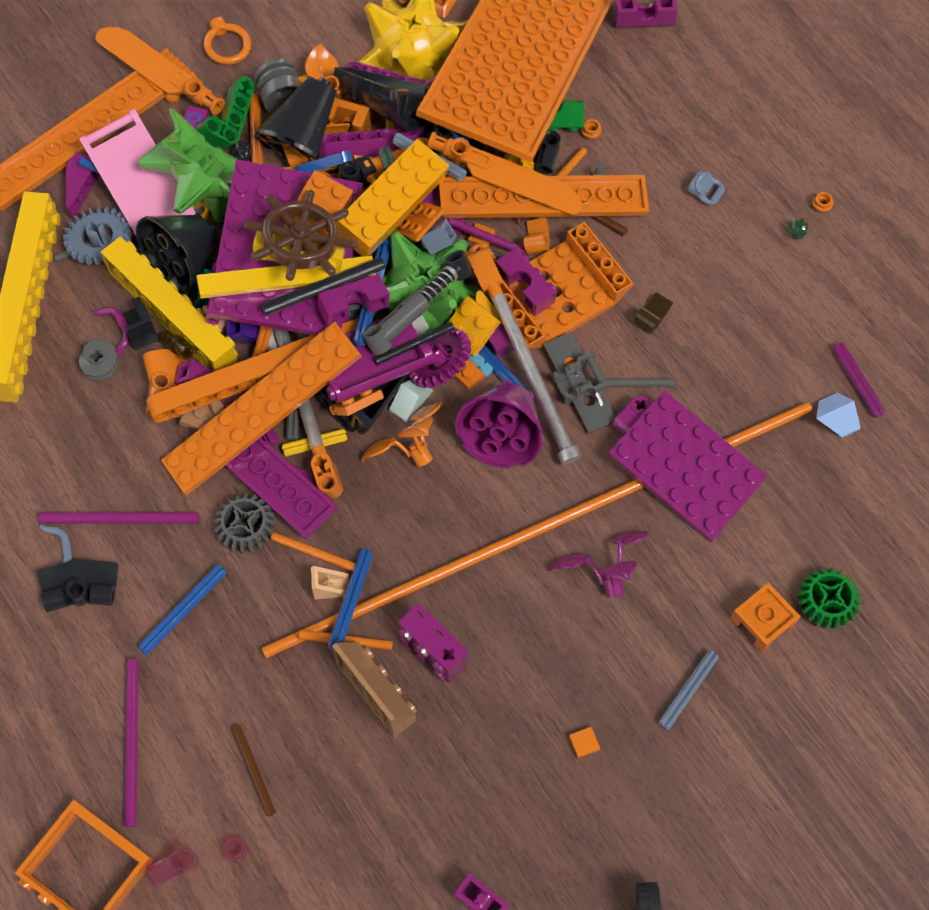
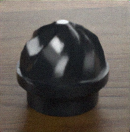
(242, 150)

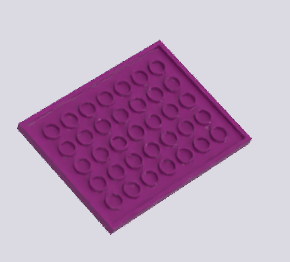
(248, 202)

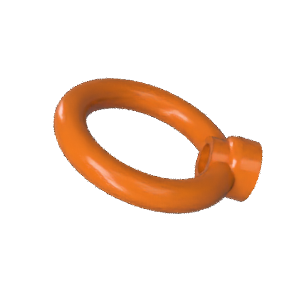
(220, 27)

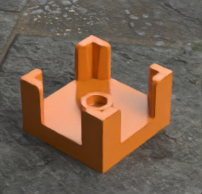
(354, 114)
(765, 616)

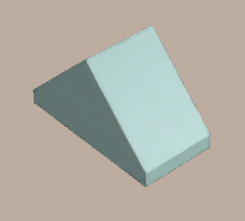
(409, 400)

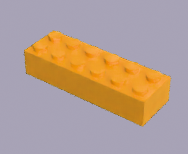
(392, 197)

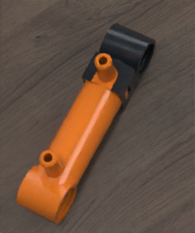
(368, 170)

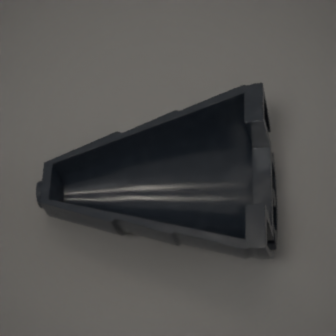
(385, 95)

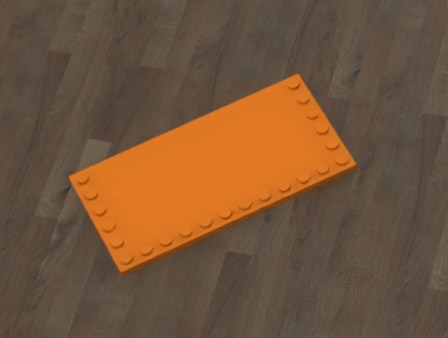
(513, 70)

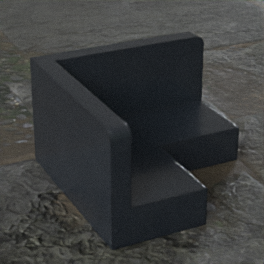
(139, 325)

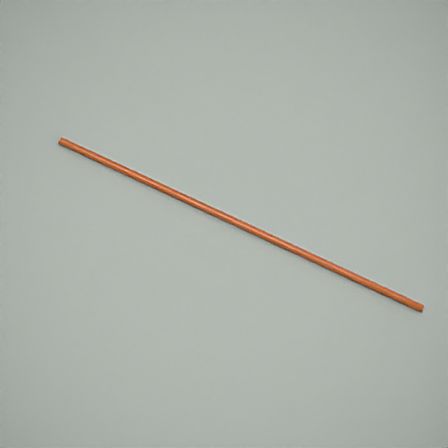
(518, 538)

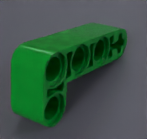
(227, 129)

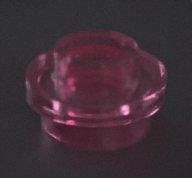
(235, 841)

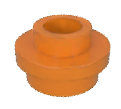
(591, 124)
(825, 198)

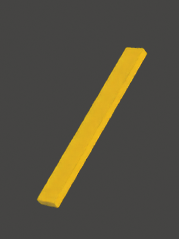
(265, 279)

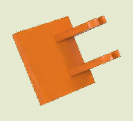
(419, 221)

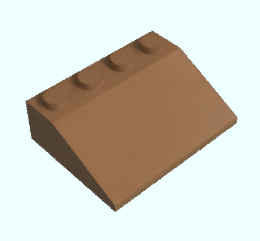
(374, 686)

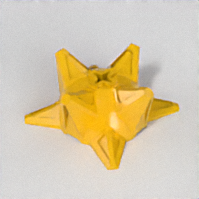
(410, 38)

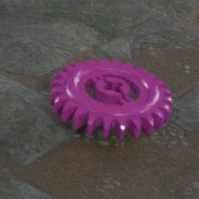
(446, 363)

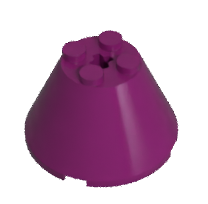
(501, 426)

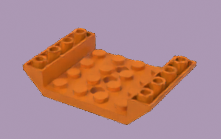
(585, 278)

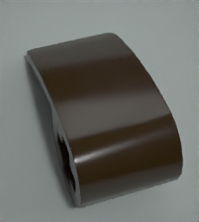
(655, 311)

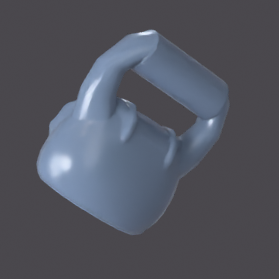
(702, 184)

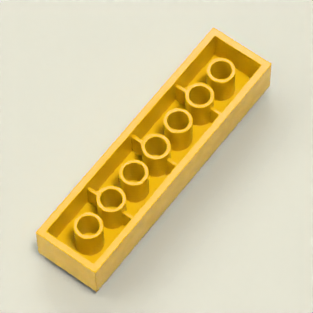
(168, 305)

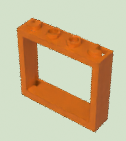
(54, 835)

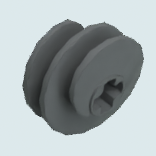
(98, 360)

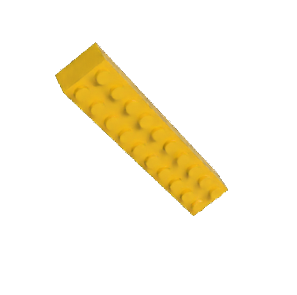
(24, 288)

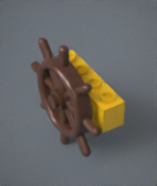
(299, 244)

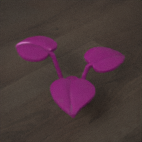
(612, 573)

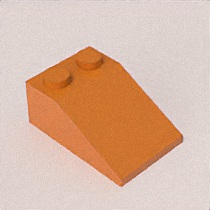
(328, 195)

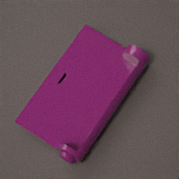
(367, 375)

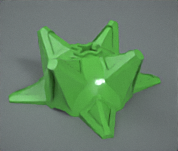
(196, 168)
(414, 269)

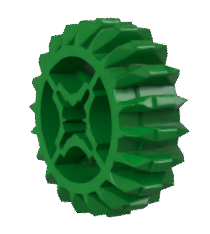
(822, 591)

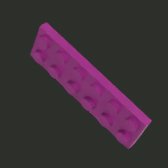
(282, 487)

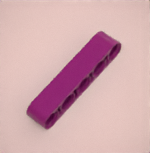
(362, 142)

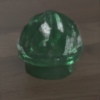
(798, 228)

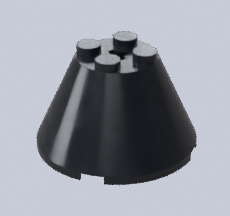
(177, 246)

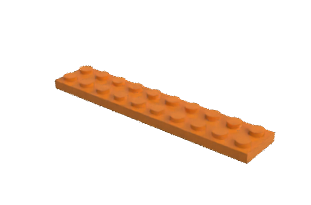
(54, 148)
(599, 195)
(261, 408)

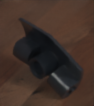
(94, 577)

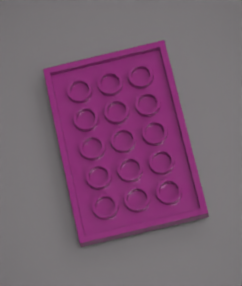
(687, 465)

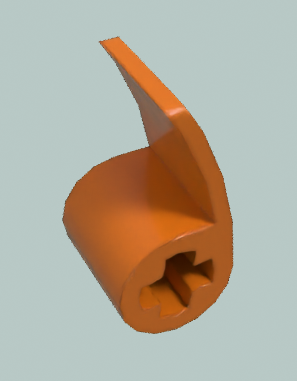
(538, 236)

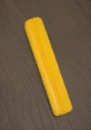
(303, 445)

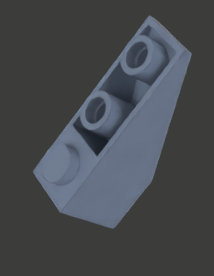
(438, 236)

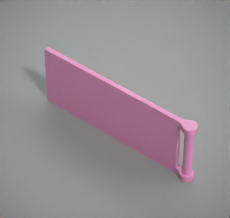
(133, 188)

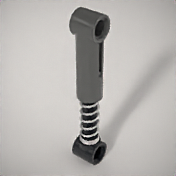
(380, 336)

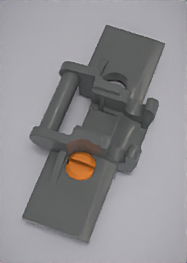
(573, 385)

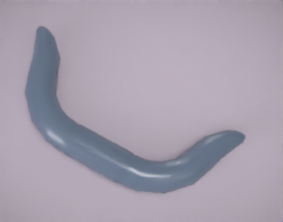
(65, 541)

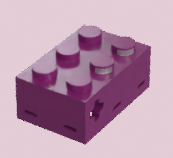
(442, 653)

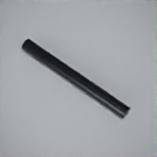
(413, 343)

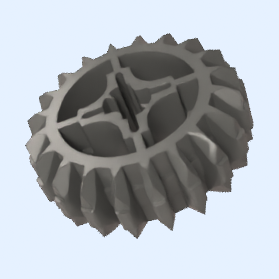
(230, 534)

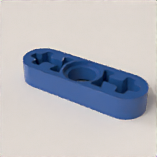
(325, 162)

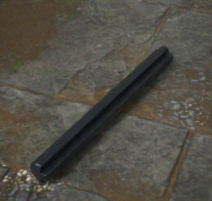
(329, 283)

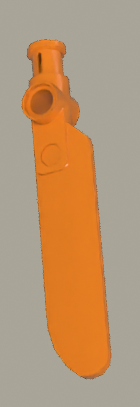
(157, 67)
(508, 175)

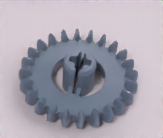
(94, 225)

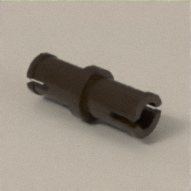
(176, 344)

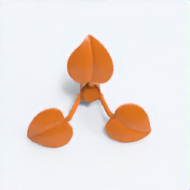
(322, 64)
(418, 449)

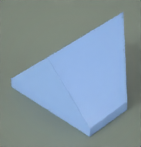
(838, 414)

